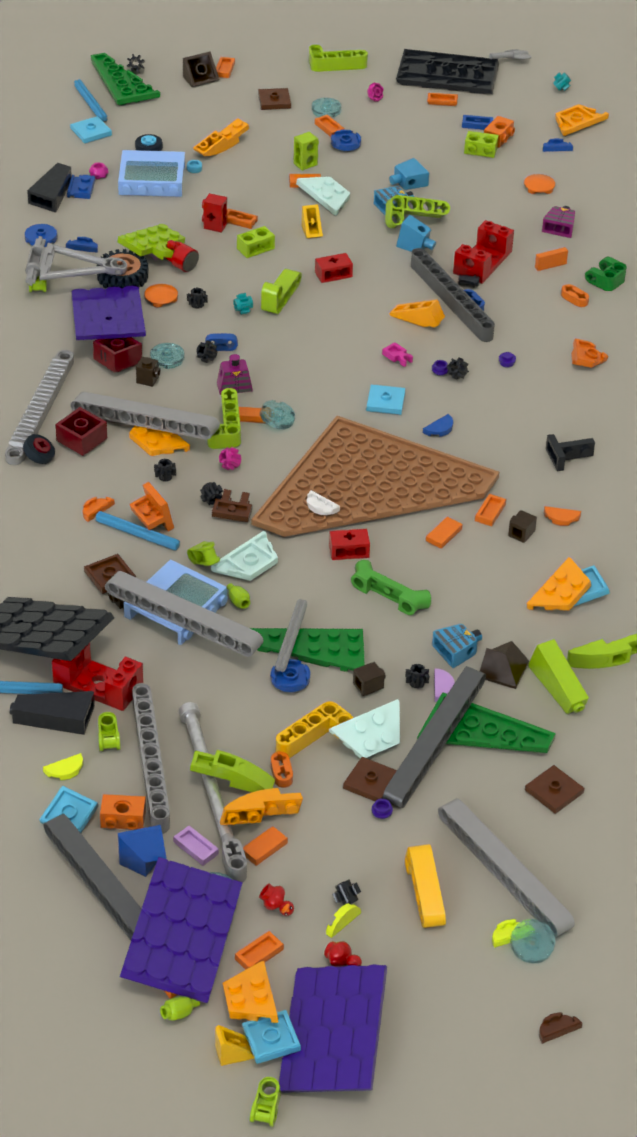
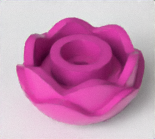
(375, 91)
(98, 170)

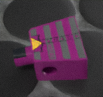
(559, 221)
(234, 375)

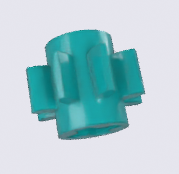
(562, 81)
(243, 303)

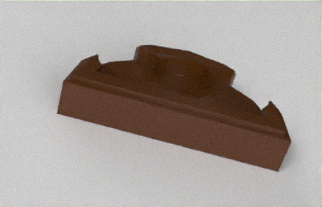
(558, 1025)

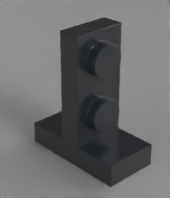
(568, 450)

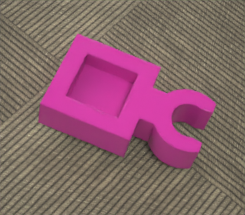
(397, 353)

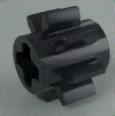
(135, 59)
(197, 298)
(206, 351)
(457, 368)
(165, 469)
(211, 492)
(417, 676)
(346, 892)

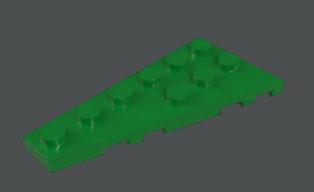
(122, 84)
(319, 646)
(495, 730)

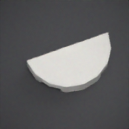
(321, 505)

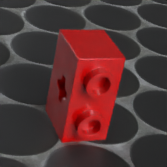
(214, 212)
(333, 267)
(349, 544)

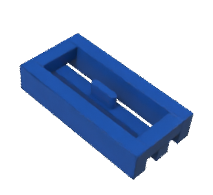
(476, 122)

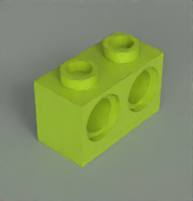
(481, 144)
(305, 150)
(255, 241)

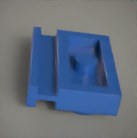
(81, 186)

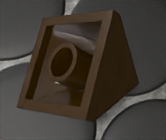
(199, 69)
(504, 665)

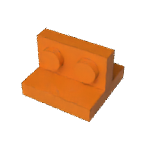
(152, 509)

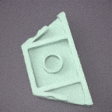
(325, 191)
(248, 559)
(371, 731)

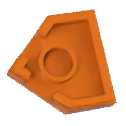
(587, 354)

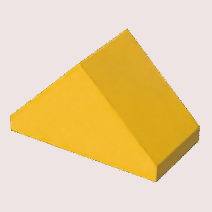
(311, 221)
(231, 1046)

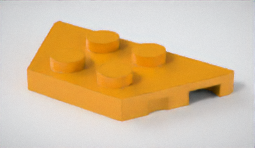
(577, 118)
(156, 441)
(562, 588)
(250, 995)

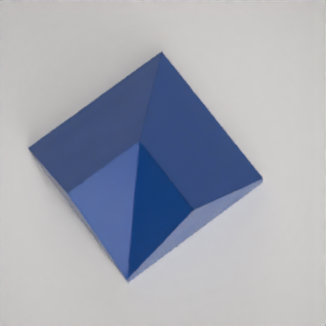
(141, 849)

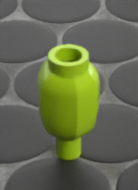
(238, 596)
(178, 1007)

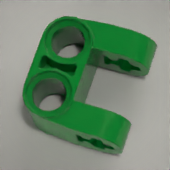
(609, 277)

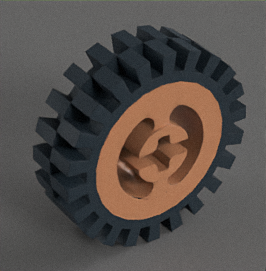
(135, 274)

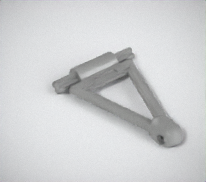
(41, 260)

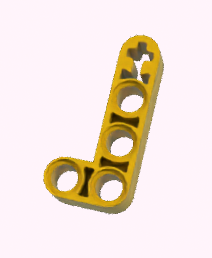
(310, 728)
(421, 866)

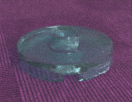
(326, 106)
(168, 355)
(277, 414)
(537, 932)

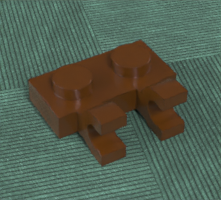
(232, 510)

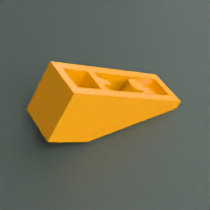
(420, 313)

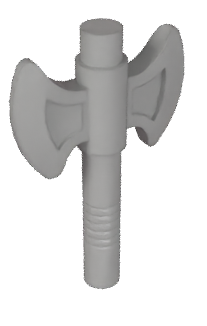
(514, 53)

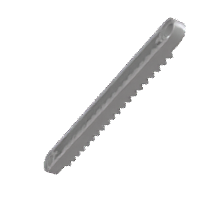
(39, 405)

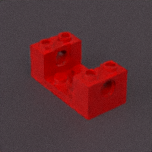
(491, 249)
(82, 672)

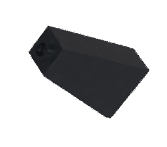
(50, 188)
(54, 711)

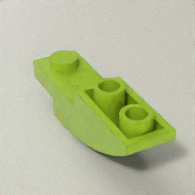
(603, 655)
(237, 770)

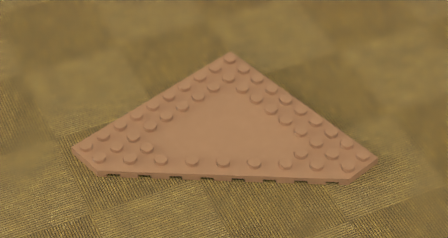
(369, 479)

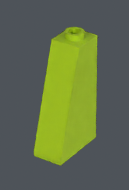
(558, 677)

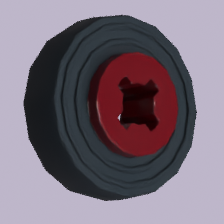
(39, 449)

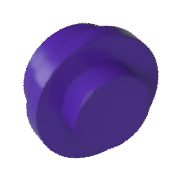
(507, 359)
(440, 367)
(382, 809)

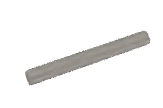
(291, 635)

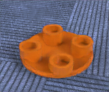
(539, 183)
(161, 294)

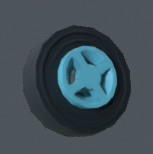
(148, 142)

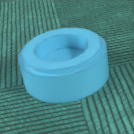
(194, 166)

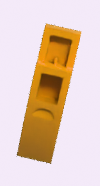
(221, 141)
(255, 805)

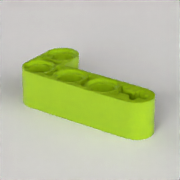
(336, 60)
(418, 210)
(277, 295)
(230, 432)

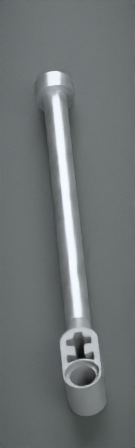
(232, 850)

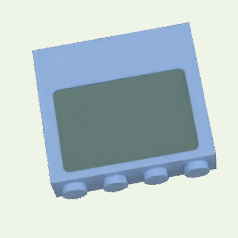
(151, 173)
(187, 585)

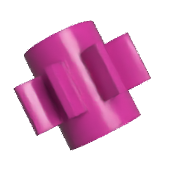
(230, 458)

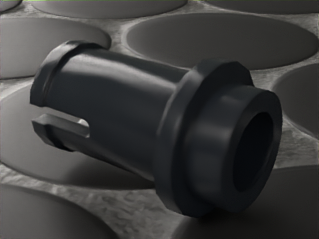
(468, 280)

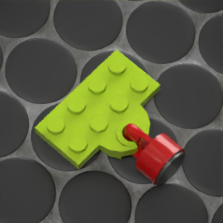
(163, 244)

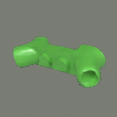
(408, 599)

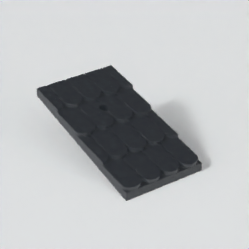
(447, 71)
(48, 628)

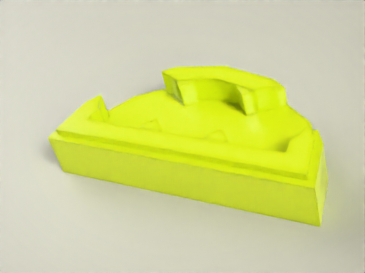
(65, 768)
(343, 917)
(503, 932)

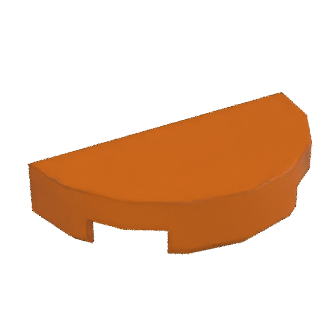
(94, 505)
(561, 516)

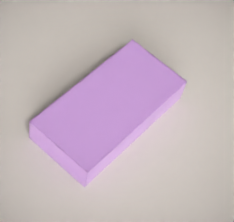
(196, 845)

